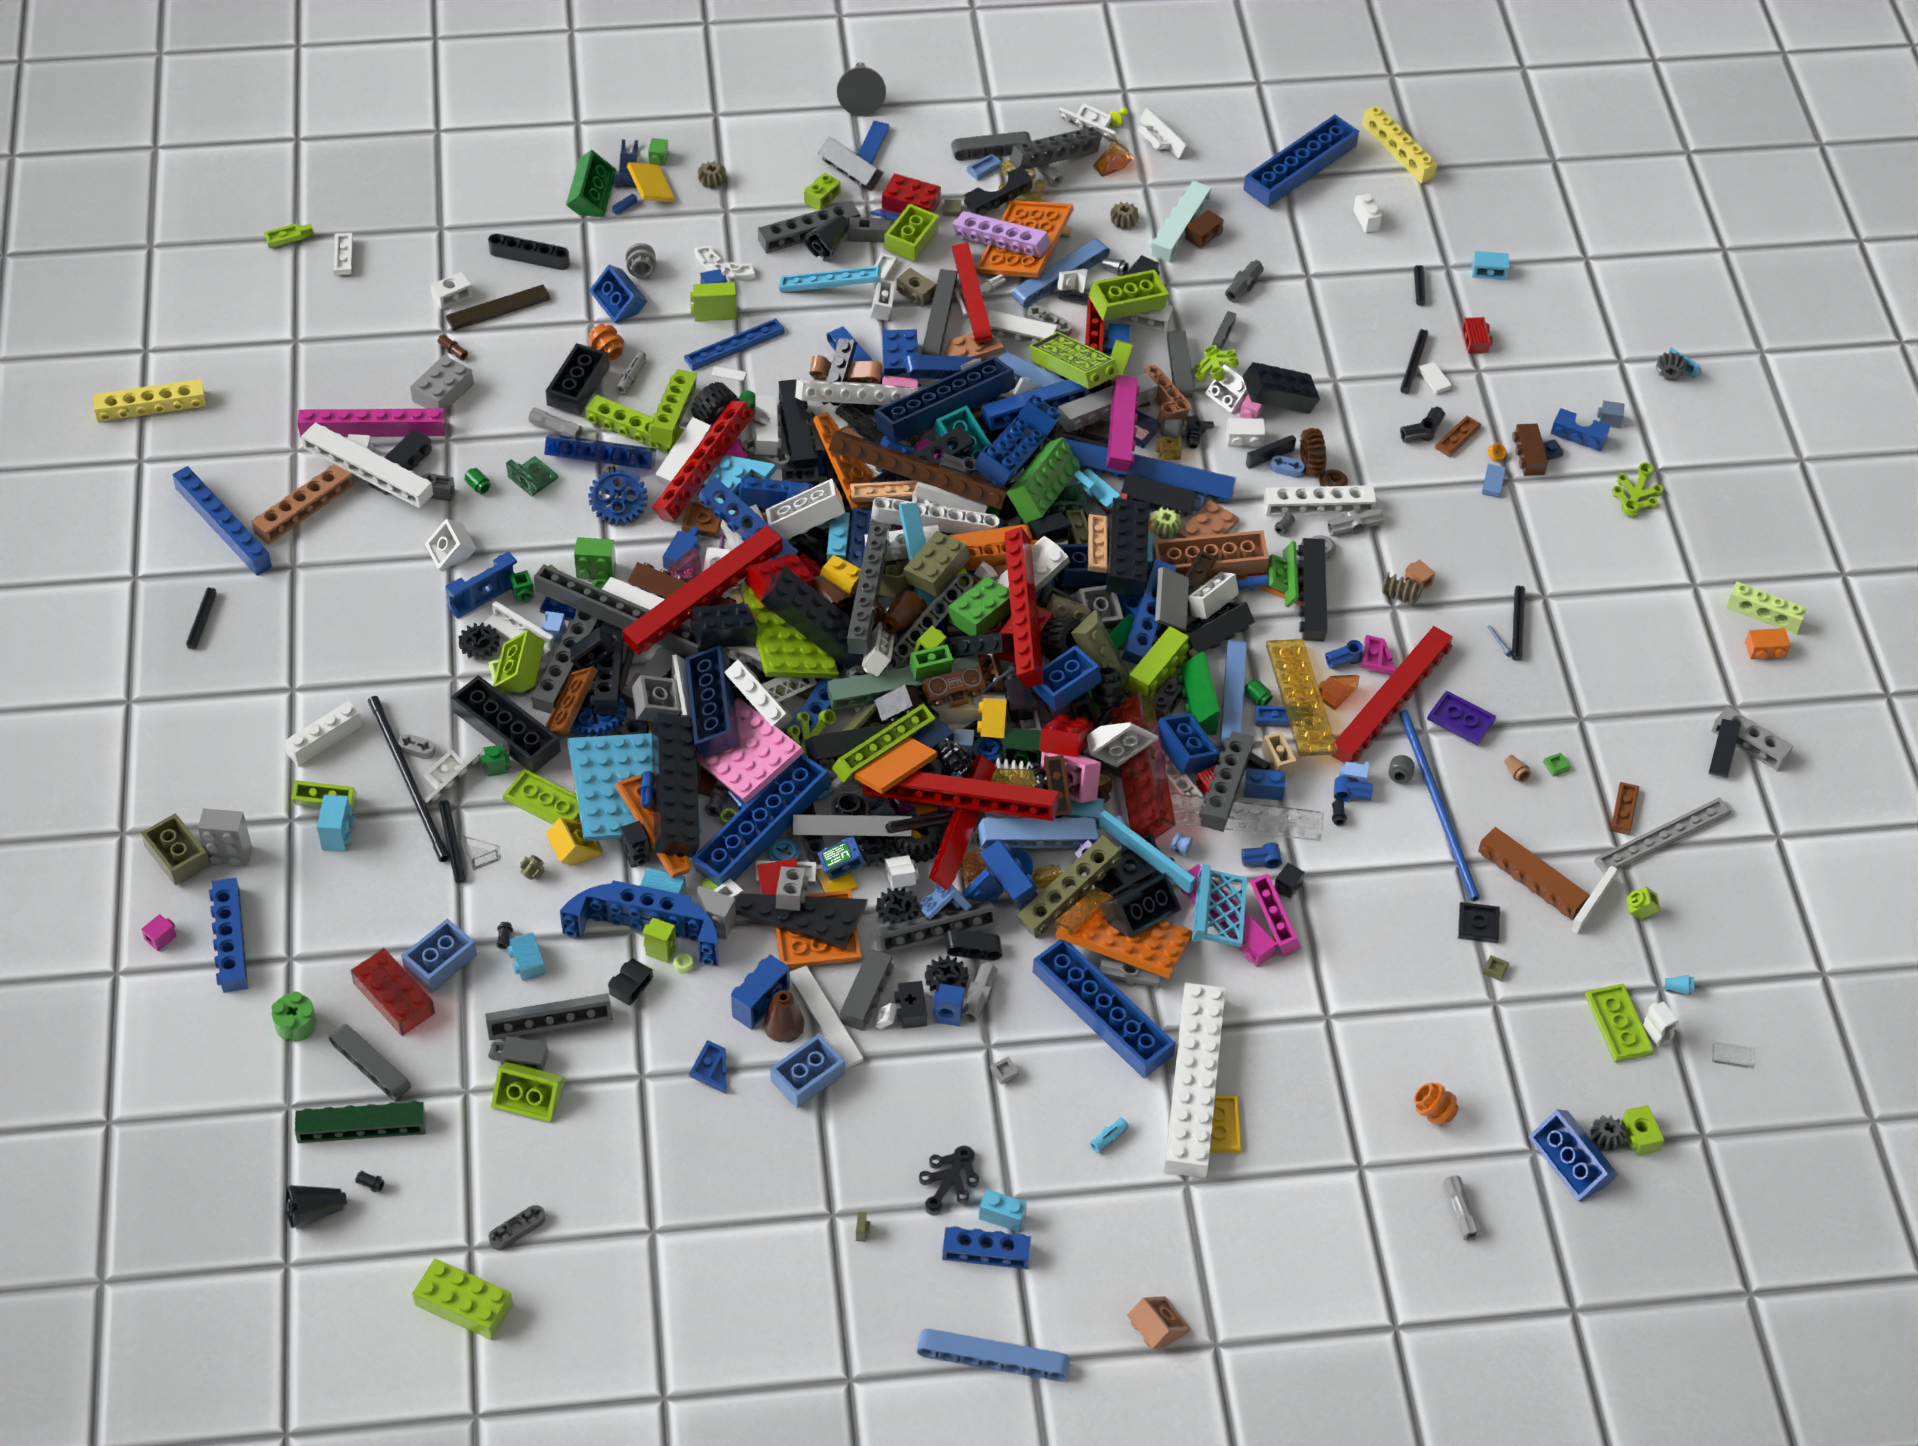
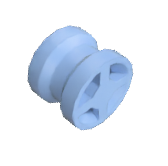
(1181, 843)

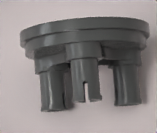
(861, 90)

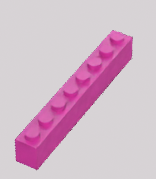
(375, 421)

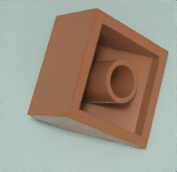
(1157, 1321)

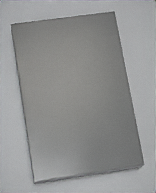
(1172, 599)

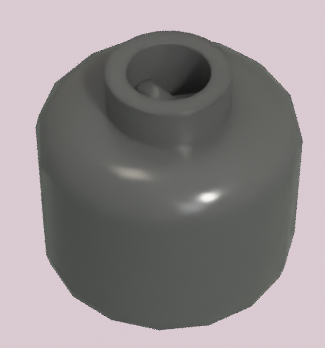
(1173, 428)
(1401, 769)

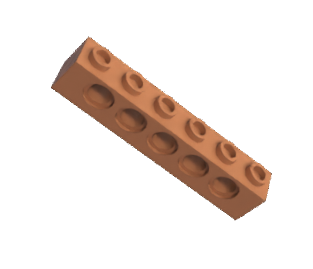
(302, 503)

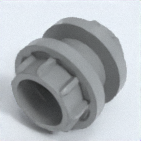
(641, 260)

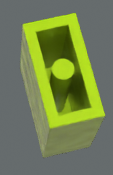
(713, 301)

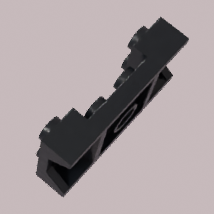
(1122, 878)

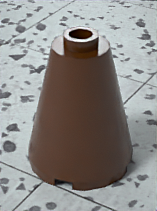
(834, 593)
(903, 611)
(784, 1018)

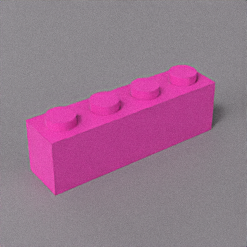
(1275, 914)

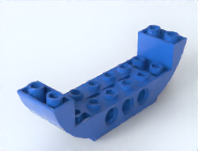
(1018, 442)
(635, 907)

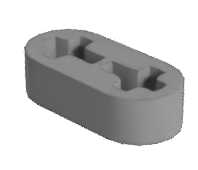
(416, 746)

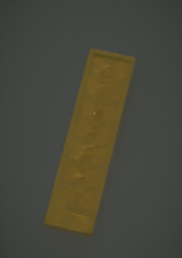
(1301, 697)

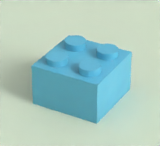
(335, 823)

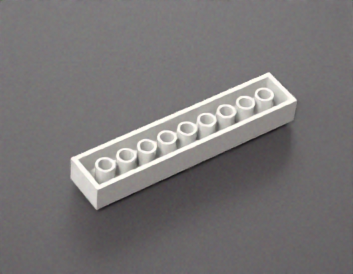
(1195, 1080)

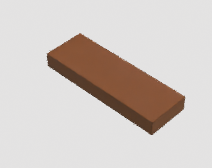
(1458, 436)
(1624, 808)

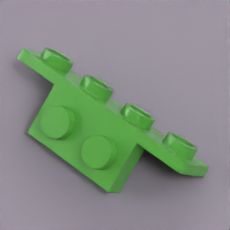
(1284, 573)

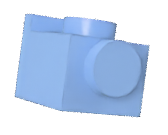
(554, 625)
(1355, 771)

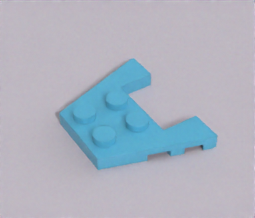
(732, 468)

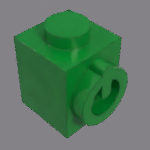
(522, 586)
(495, 760)

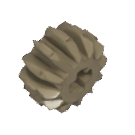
(711, 174)
(1124, 215)

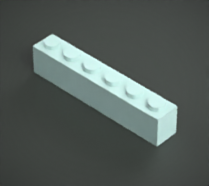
(1174, 229)

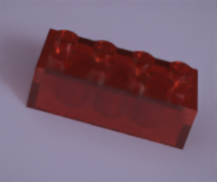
(392, 991)

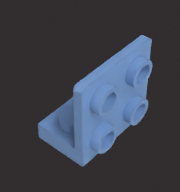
(939, 898)

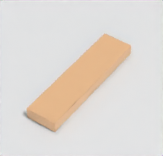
(869, 491)
(1097, 543)

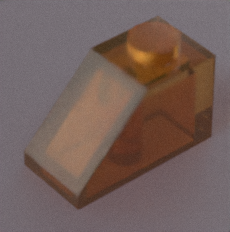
(1113, 159)
(1337, 689)

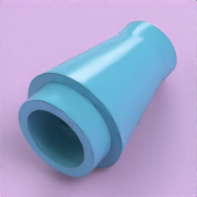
(1680, 984)

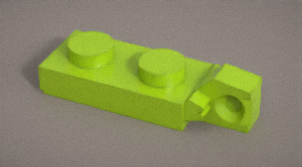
(288, 234)

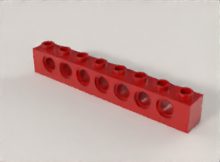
(703, 460)

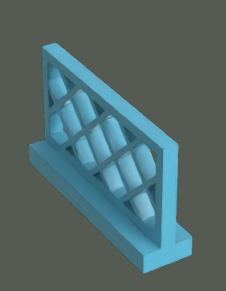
(1203, 903)

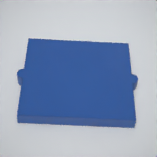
(885, 214)

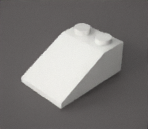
(1118, 742)

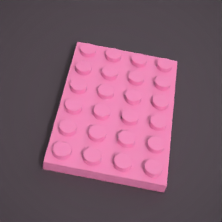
(757, 760)

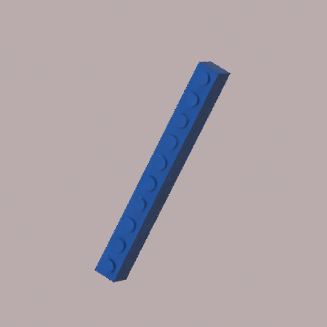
(1157, 470)

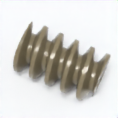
(1401, 589)

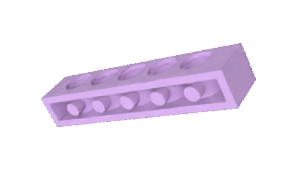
(1001, 234)

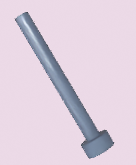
(1508, 651)
(1011, 669)

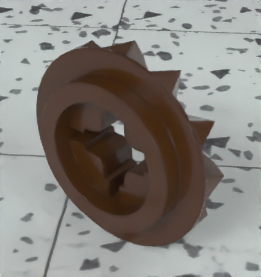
(1335, 475)

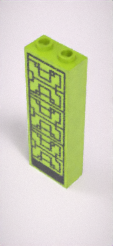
(1073, 360)

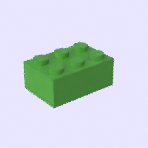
(980, 607)

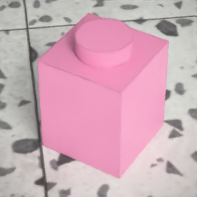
(1251, 409)

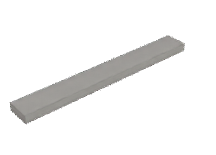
(1663, 835)

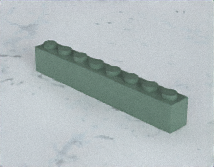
(866, 688)

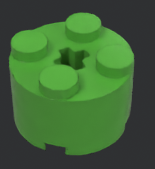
(294, 1016)

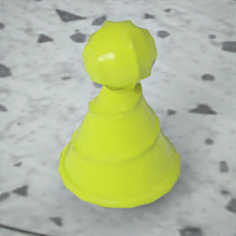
(1118, 116)

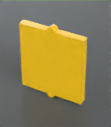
(842, 883)

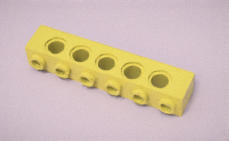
(1399, 144)
(149, 400)

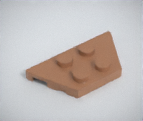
(966, 346)

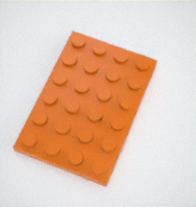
(1036, 215)
(1152, 950)

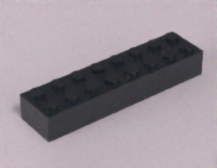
(675, 786)

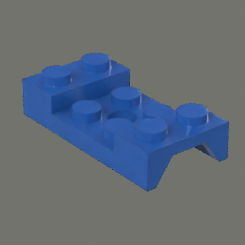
(478, 590)

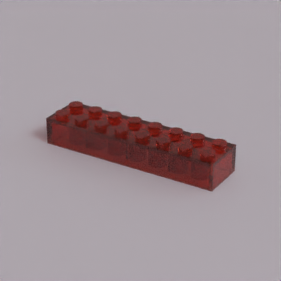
(1145, 773)

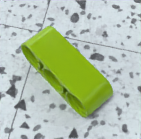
(1121, 353)

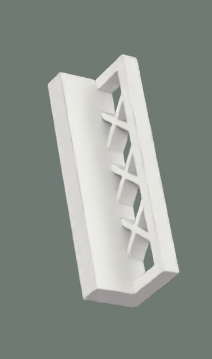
(935, 496)
(511, 625)
(779, 681)

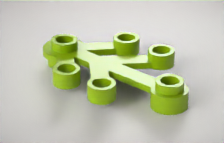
(1212, 354)
(1630, 506)
(825, 717)

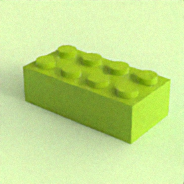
(1128, 295)
(1159, 663)
(462, 1298)

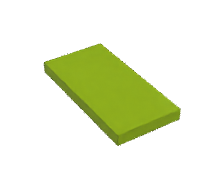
(542, 798)
(1619, 1023)

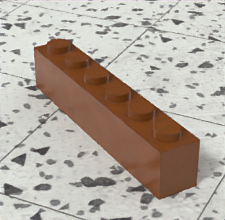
(1533, 873)

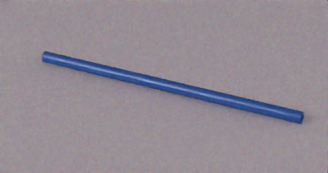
(1439, 806)

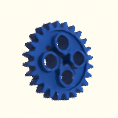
(629, 507)
(585, 722)

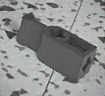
(442, 486)

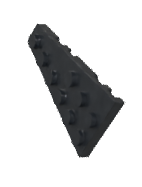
(819, 918)

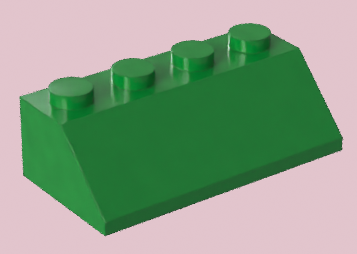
(591, 185)
(1199, 693)

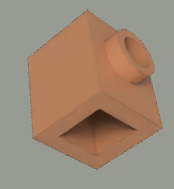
(1419, 573)

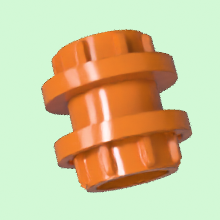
(605, 338)
(1436, 1103)

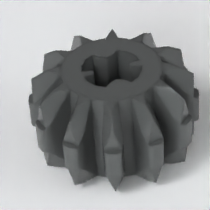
(1671, 365)
(1608, 1132)

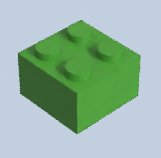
(595, 558)

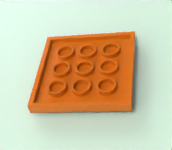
(801, 951)

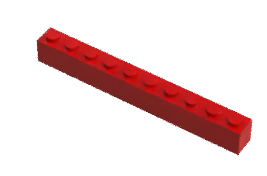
(701, 590)
(1023, 608)
(1392, 695)
(974, 795)

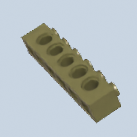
(1057, 889)

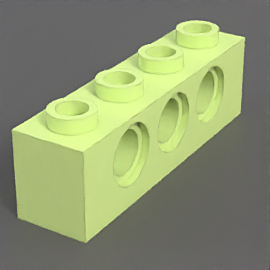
(1766, 607)

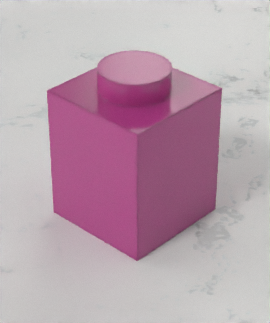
(159, 932)

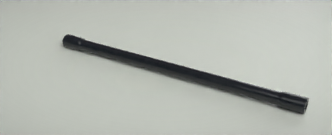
(438, 846)

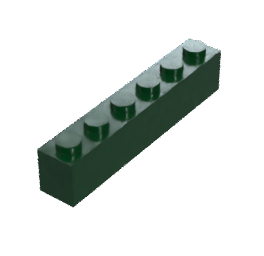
(360, 1122)

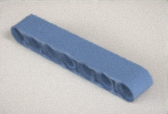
(1082, 258)
(1233, 689)
(993, 1355)

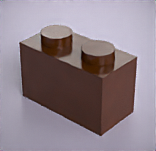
(1204, 229)

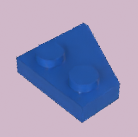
(984, 888)
(711, 1067)

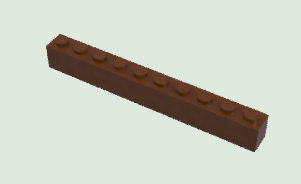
(918, 469)

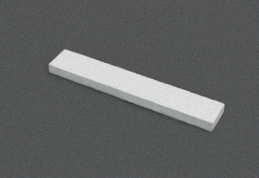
(825, 1016)

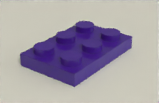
(1461, 717)

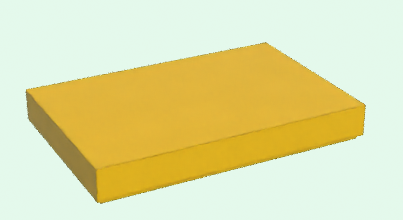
(650, 182)
(1225, 1125)

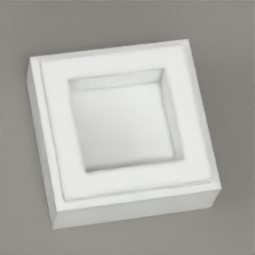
(885, 1016)

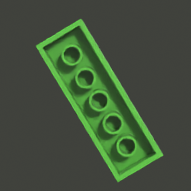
(1043, 480)

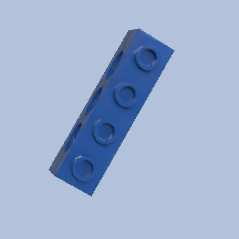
(993, 1256)

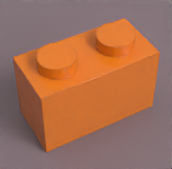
(1767, 643)

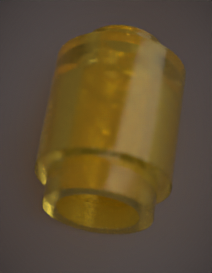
(1046, 875)

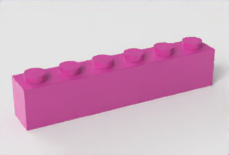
(1122, 423)
(1256, 942)

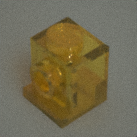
(1169, 448)

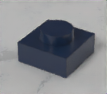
(1552, 449)

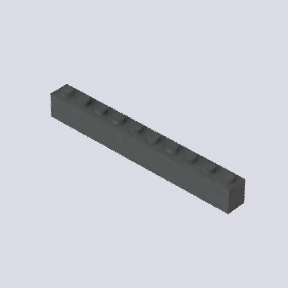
(607, 607)

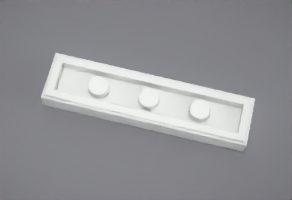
(1594, 899)

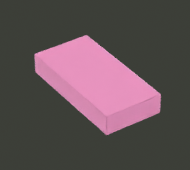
(900, 381)

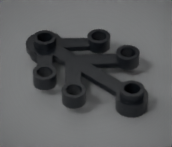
(950, 1176)

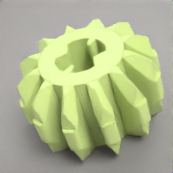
(1165, 522)

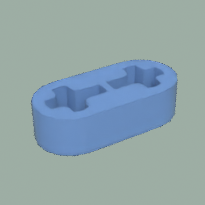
(1287, 466)

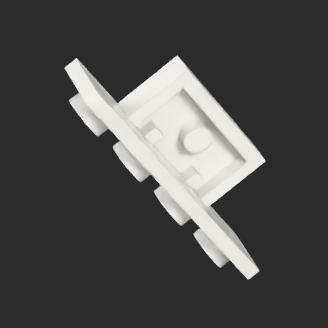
(1090, 117)
(1160, 134)
(445, 770)

